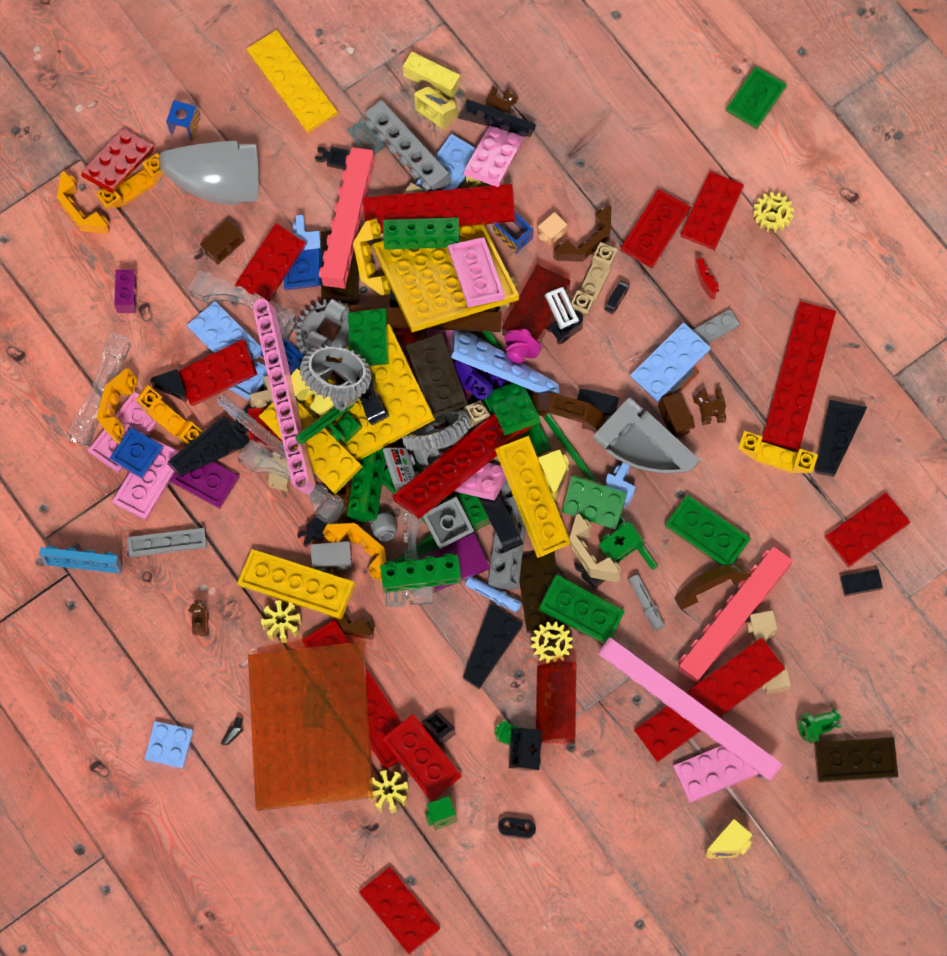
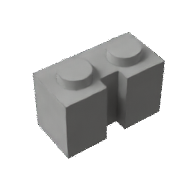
(331, 556)

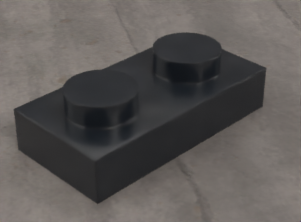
(861, 582)

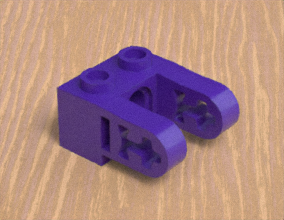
(470, 376)

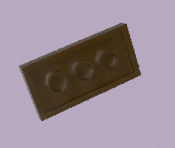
(351, 292)
(437, 375)
(534, 583)
(856, 760)

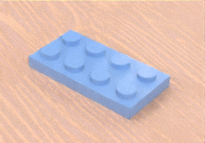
(454, 158)
(219, 330)
(670, 362)

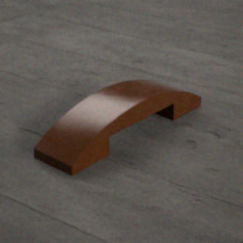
(708, 580)

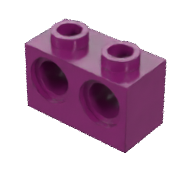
(125, 291)

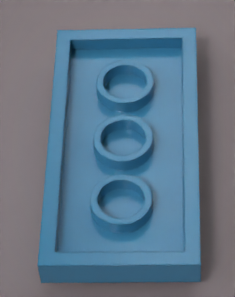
(81, 560)

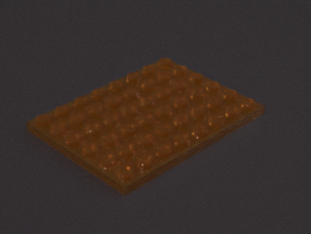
(310, 726)

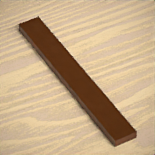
(479, 321)

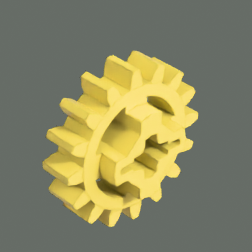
(770, 219)
(546, 634)

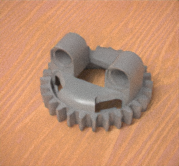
(312, 321)
(317, 371)
(428, 440)

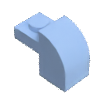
(311, 238)
(618, 482)

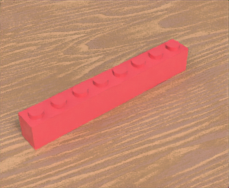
(347, 218)
(735, 614)

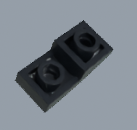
(604, 402)

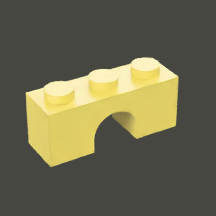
(444, 80)
(319, 405)

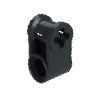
(564, 334)
(373, 407)

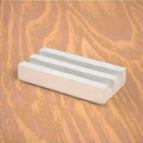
(555, 311)

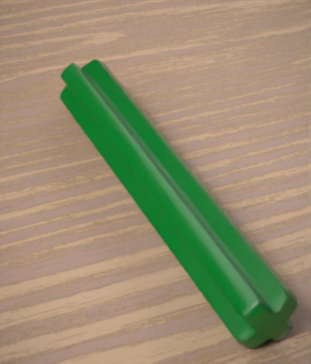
(319, 424)

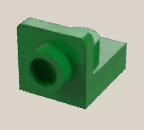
(345, 428)
(503, 732)

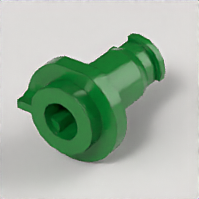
(812, 726)

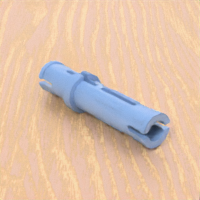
(490, 592)

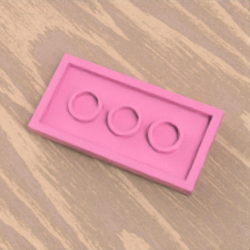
(493, 156)
(476, 272)
(130, 416)
(485, 482)
(142, 495)
(711, 773)

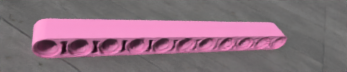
(286, 403)
(690, 709)

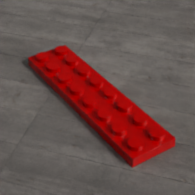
(469, 205)
(799, 376)
(454, 467)
(717, 693)
(381, 714)

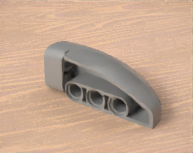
(214, 171)
(643, 442)

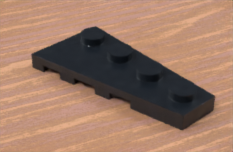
(485, 115)
(839, 429)
(210, 446)
(493, 641)

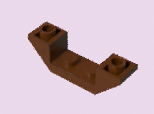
(568, 252)
(568, 408)
(359, 628)

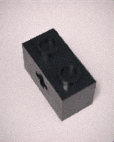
(525, 749)

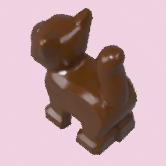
(501, 104)
(711, 408)
(199, 618)

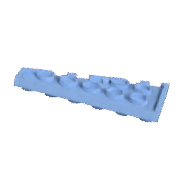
(482, 355)

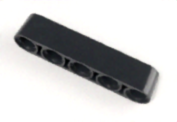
(501, 523)

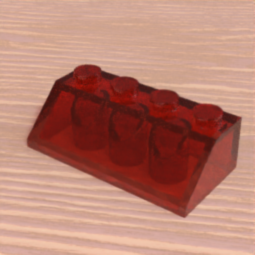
(556, 702)

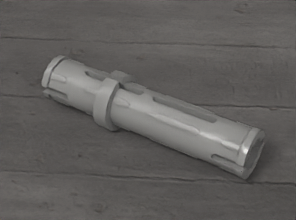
(649, 608)

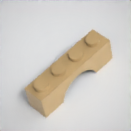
(765, 626)

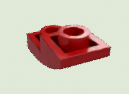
(707, 281)

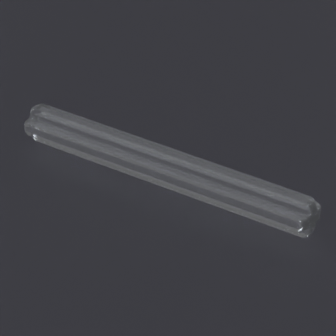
(251, 424)

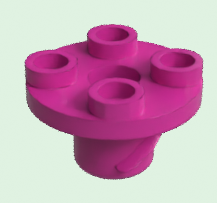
(521, 346)

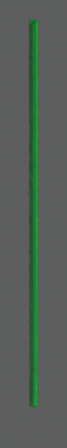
(573, 453)

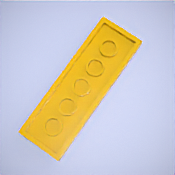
(292, 81)
(327, 456)
(532, 496)
(296, 584)

